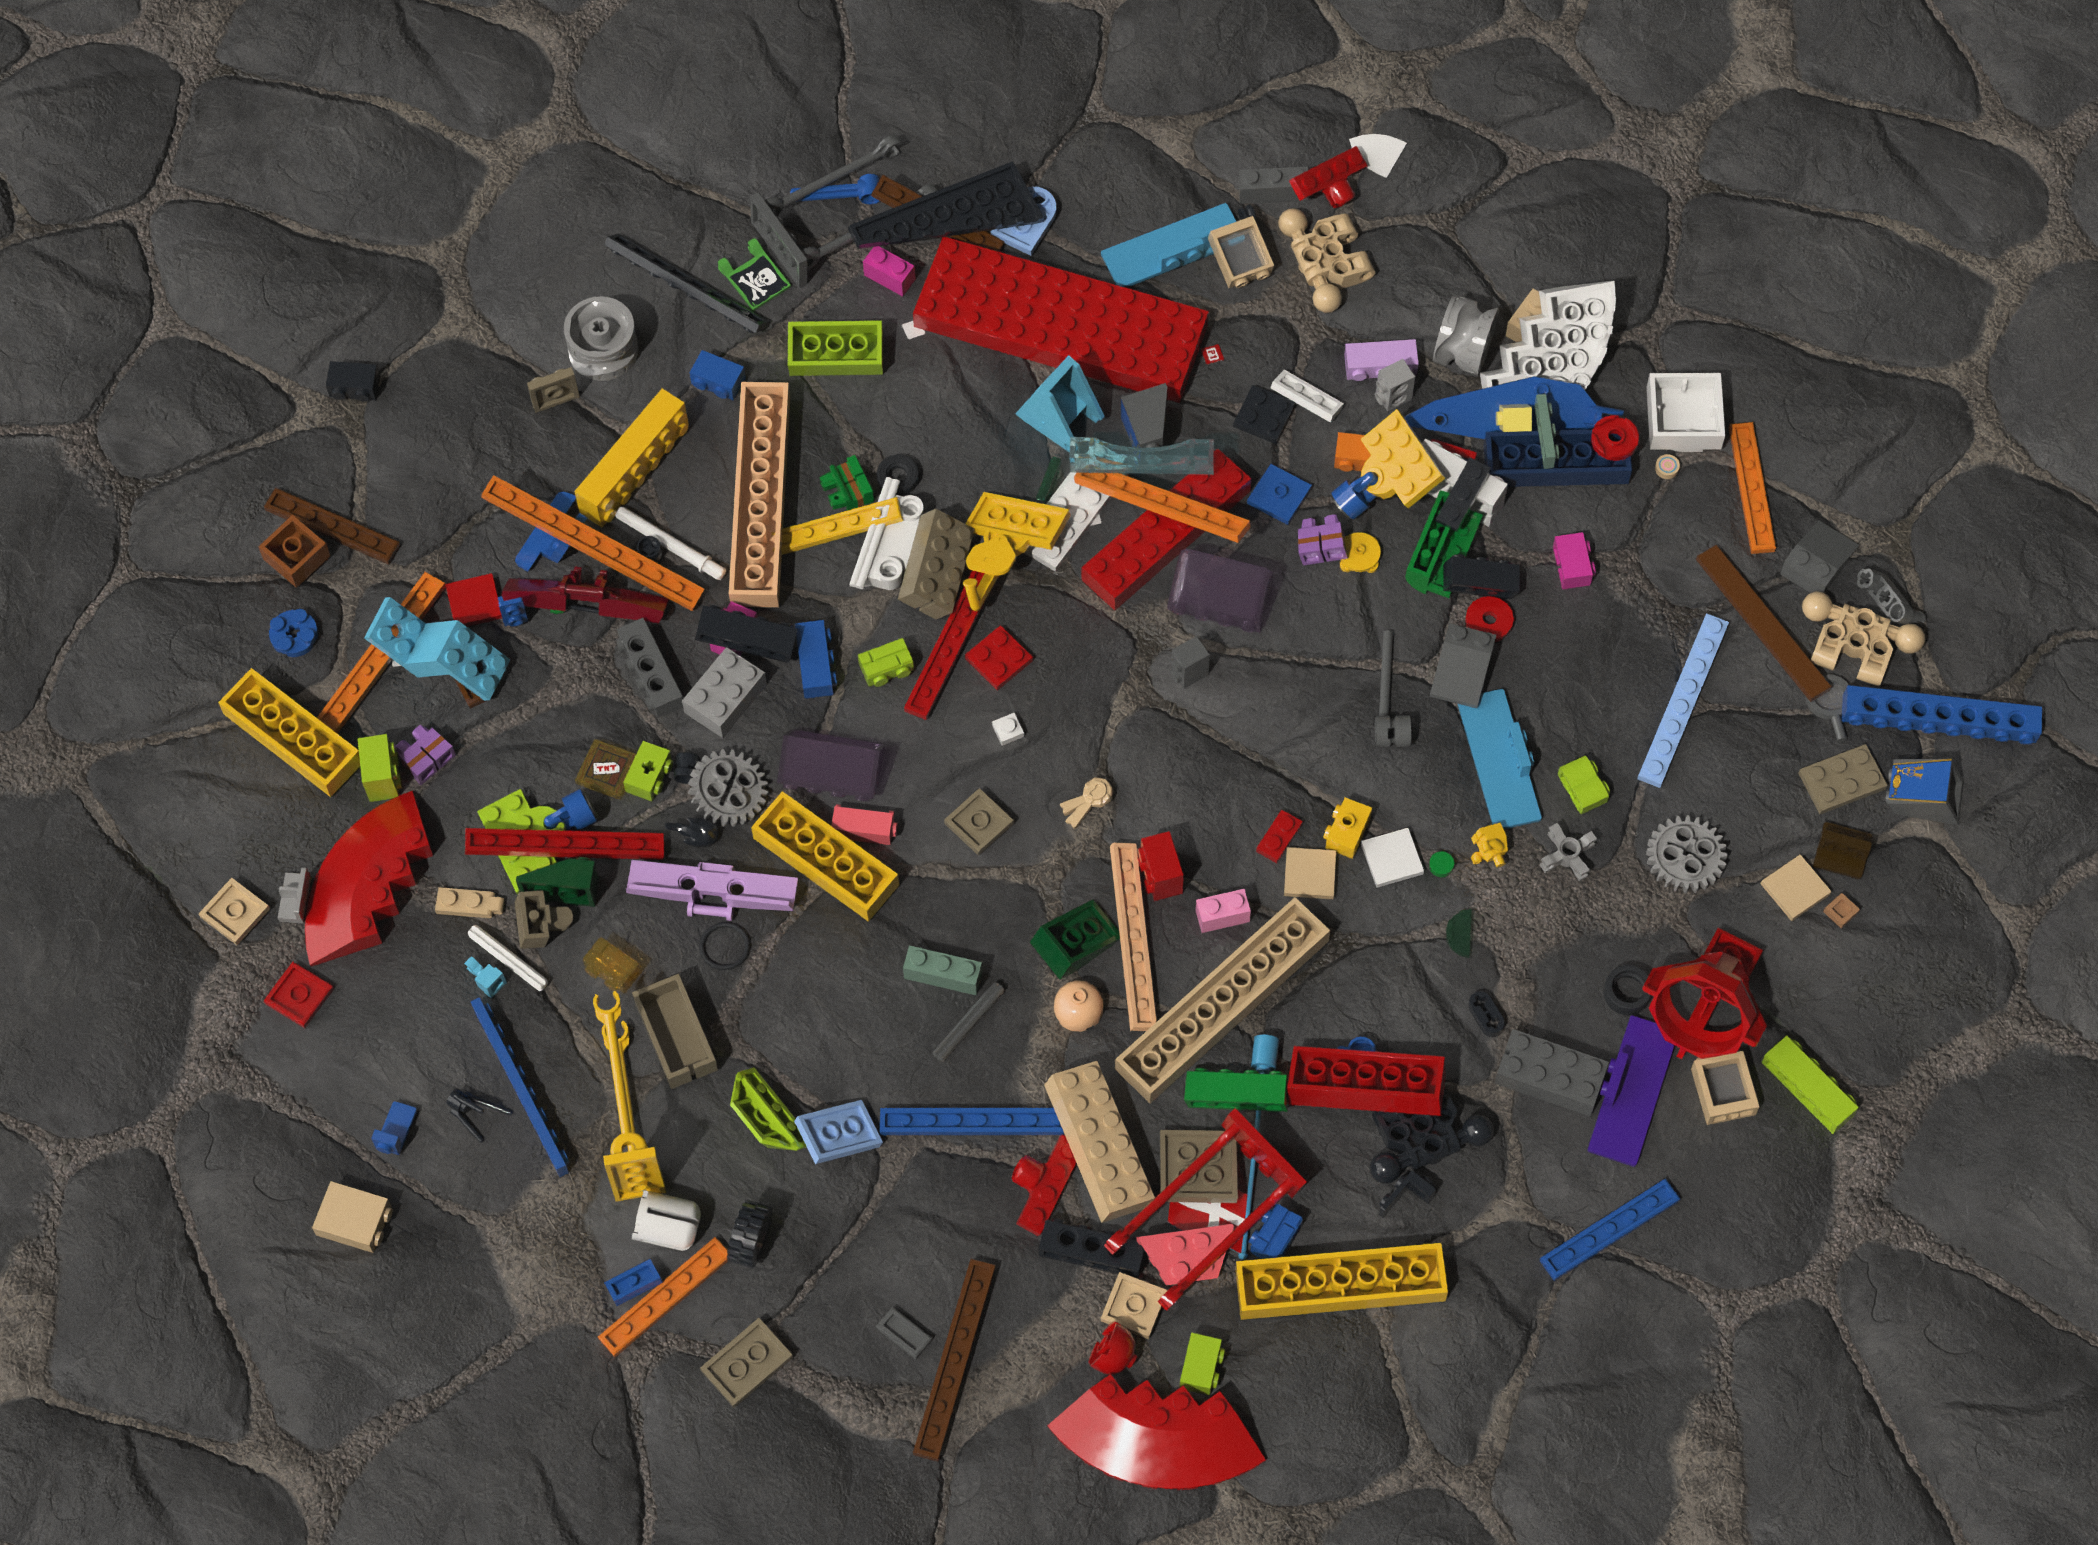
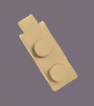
(468, 903)

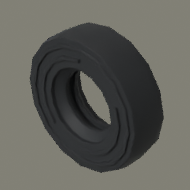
(902, 462)

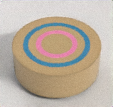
(1667, 466)

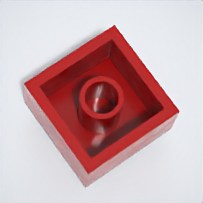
(1161, 866)

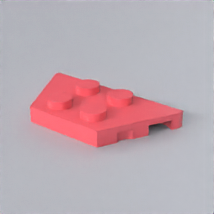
(1181, 1251)

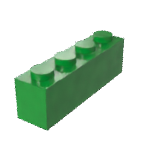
(1236, 1090)

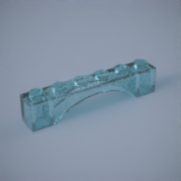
(1097, 456)

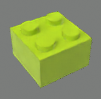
(379, 767)

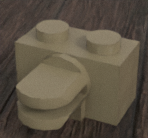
(537, 919)

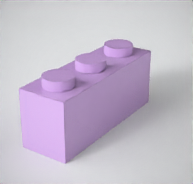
(1367, 358)

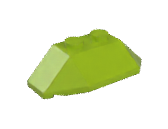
(764, 1112)

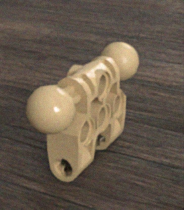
(1323, 268)
(1818, 607)

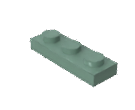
(1546, 431)

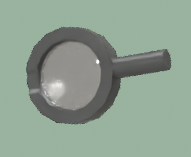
(1830, 705)

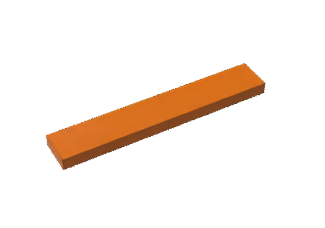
(1752, 488)
(664, 1297)

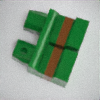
(850, 483)

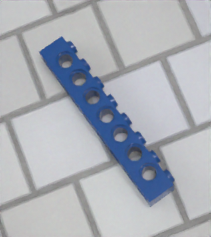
(2026, 716)

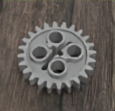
(707, 778)
(1674, 870)

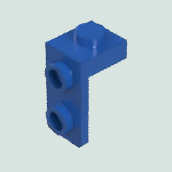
(512, 611)
(395, 1129)

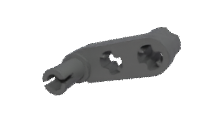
(1897, 607)

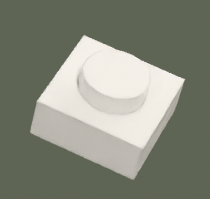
(1008, 729)

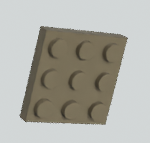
(1213, 1182)

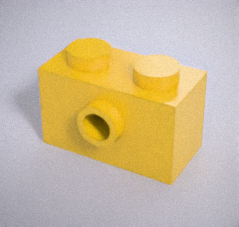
(1348, 827)

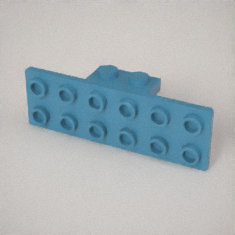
(1165, 247)
(1501, 760)

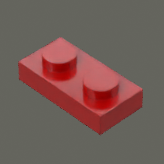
(1279, 836)

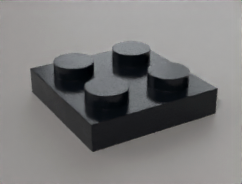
(1264, 414)

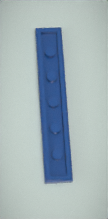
(1609, 1229)

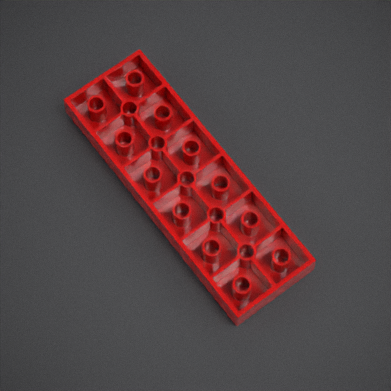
(1057, 313)

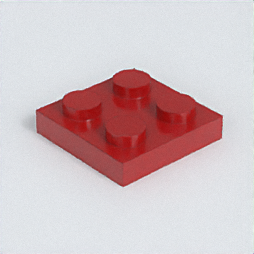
(998, 657)

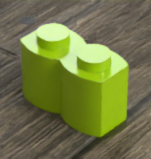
(1583, 784)

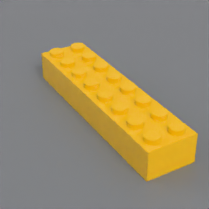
(1341, 1281)

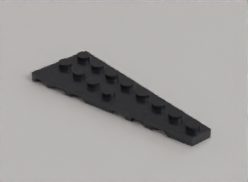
(973, 205)

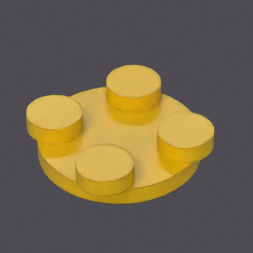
(1362, 553)

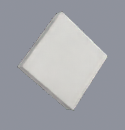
(1392, 857)

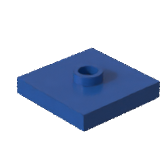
(1279, 494)

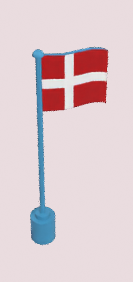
(1201, 1215)

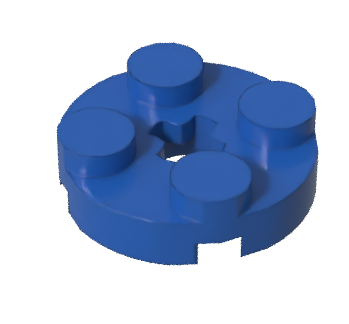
(290, 620)

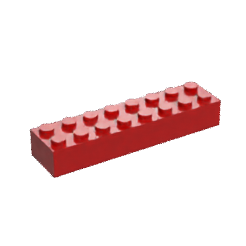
(1157, 539)

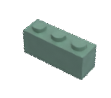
(942, 970)

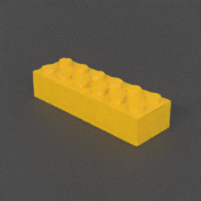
(632, 458)
(290, 732)
(825, 856)

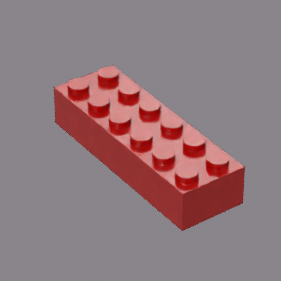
(1366, 1080)

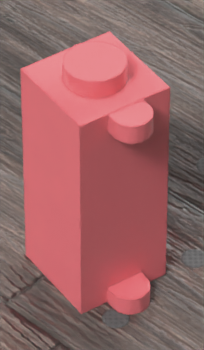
(865, 825)

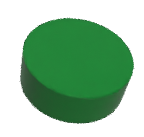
(1441, 864)

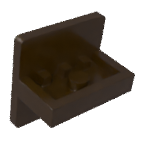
(1842, 850)

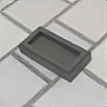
(904, 1333)

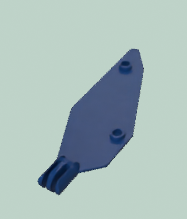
(1475, 411)

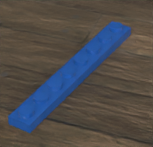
(526, 1095)
(969, 1121)

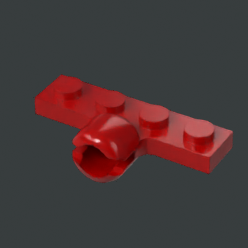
(1331, 178)
(1043, 1183)

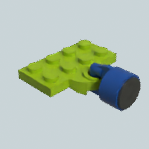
(515, 813)

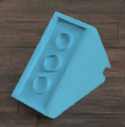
(1060, 402)

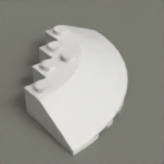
(1562, 341)

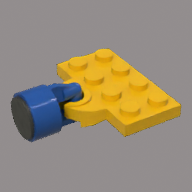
(1395, 466)

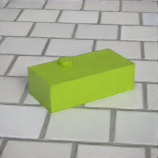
(835, 348)

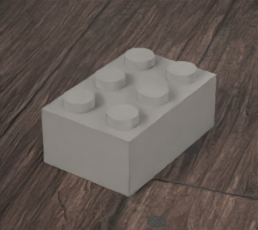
(724, 692)

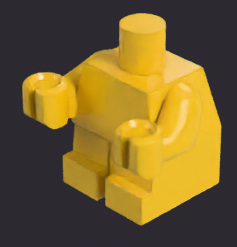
(1491, 844)

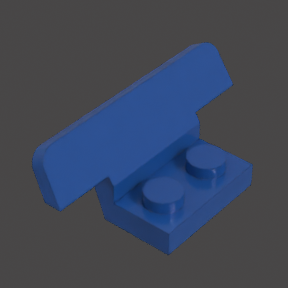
(542, 542)

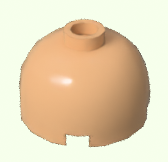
(1078, 1005)

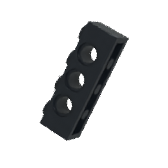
(1078, 1254)

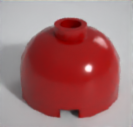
(1114, 1350)

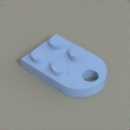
(1029, 236)

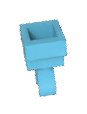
(488, 978)

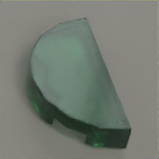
(1049, 480)
(1459, 932)

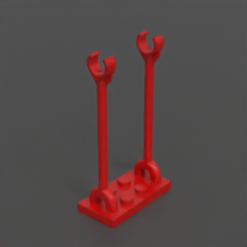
(1254, 1147)

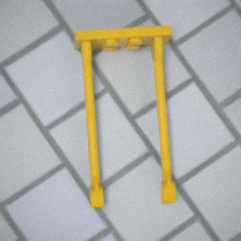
(639, 1167)

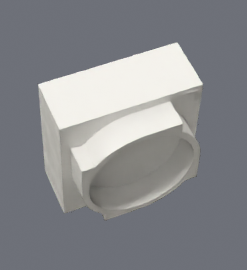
(1685, 411)

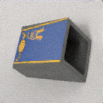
(1145, 416)
(1925, 789)

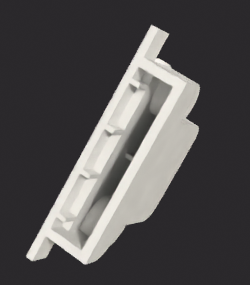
(888, 547)

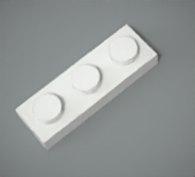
(1307, 395)

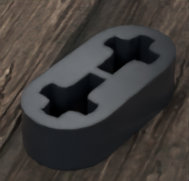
(1481, 1016)

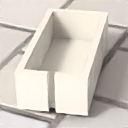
(1492, 494)

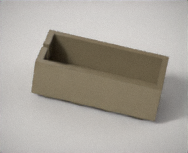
(936, 564)
(674, 1031)

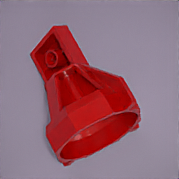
(1721, 974)

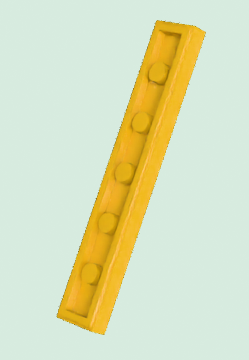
(838, 526)

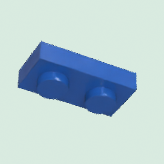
(633, 1282)

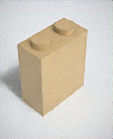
(352, 1217)

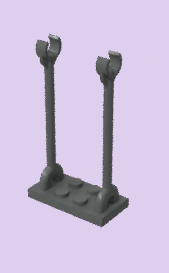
(783, 244)

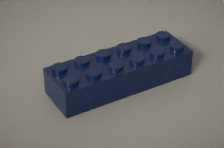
(1519, 460)

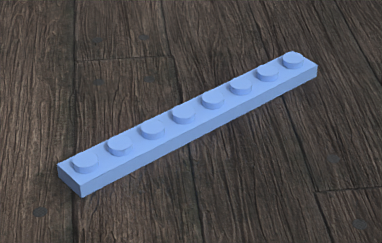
(1683, 700)

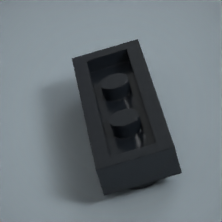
(1463, 494)

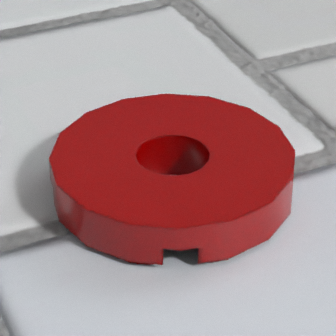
(1614, 450)
(1494, 607)

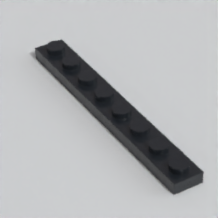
(681, 280)

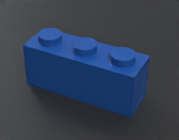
(815, 659)

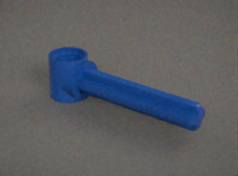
(862, 189)

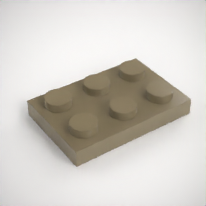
(1842, 779)
(746, 1362)

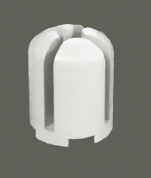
(666, 1221)

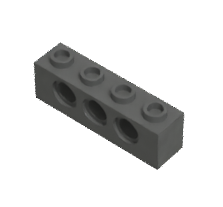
(638, 635)

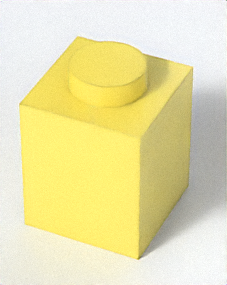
(1514, 417)

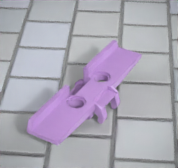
(665, 882)

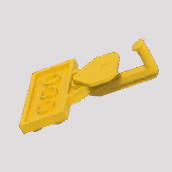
(1008, 531)

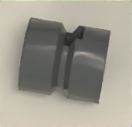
(1401, 731)

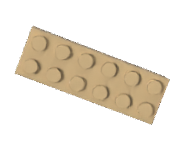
(1099, 1141)

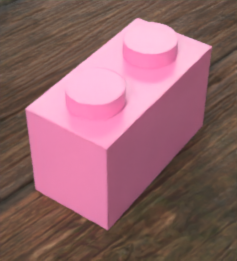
(1223, 910)

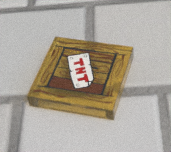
(605, 769)

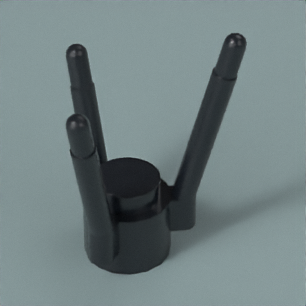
(463, 1102)

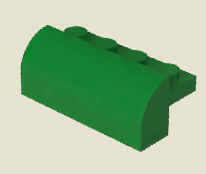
(1437, 546)

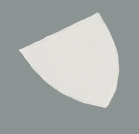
(1379, 151)

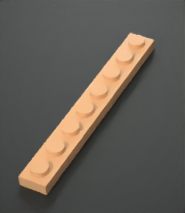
(1133, 936)

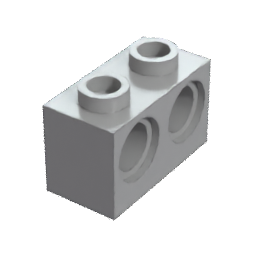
(1394, 385)

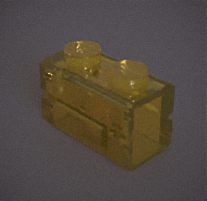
(612, 966)

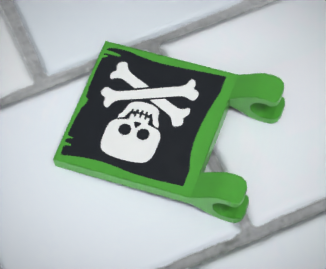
(757, 279)

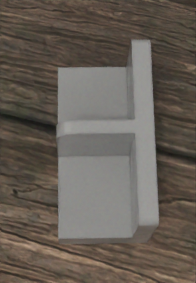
(294, 896)

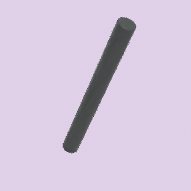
(1385, 673)

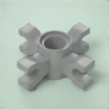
(1559, 857)

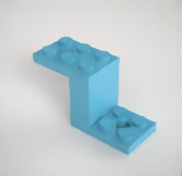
(437, 648)

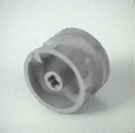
(1465, 335)
(601, 338)

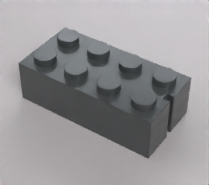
(1551, 1072)

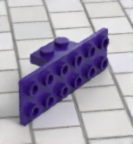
(1631, 1092)

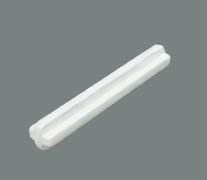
(508, 957)

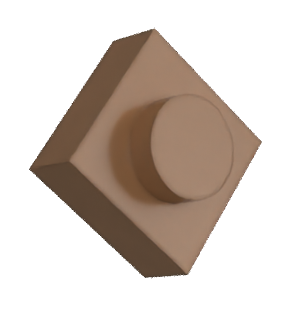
(1841, 910)

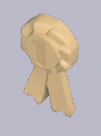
(1095, 794)

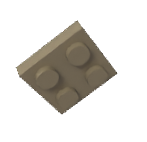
(553, 389)
(978, 821)

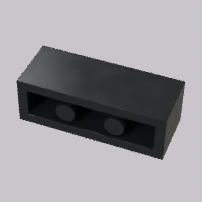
(1481, 577)

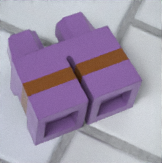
(1321, 541)
(425, 754)

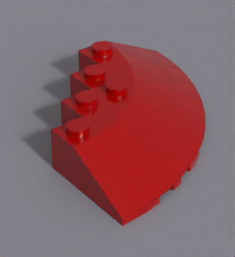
(360, 878)
(1155, 1439)

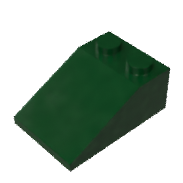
(564, 882)
(1075, 938)

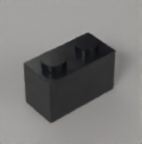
(352, 381)

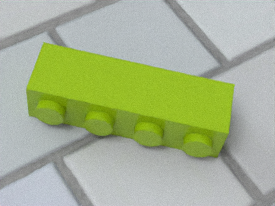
(1810, 1084)

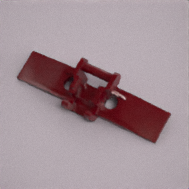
(612, 601)

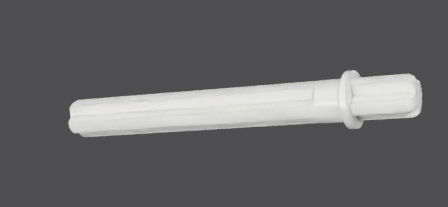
(702, 562)

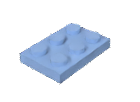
(838, 1131)

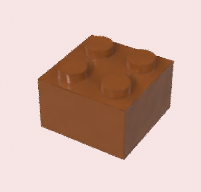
(294, 551)

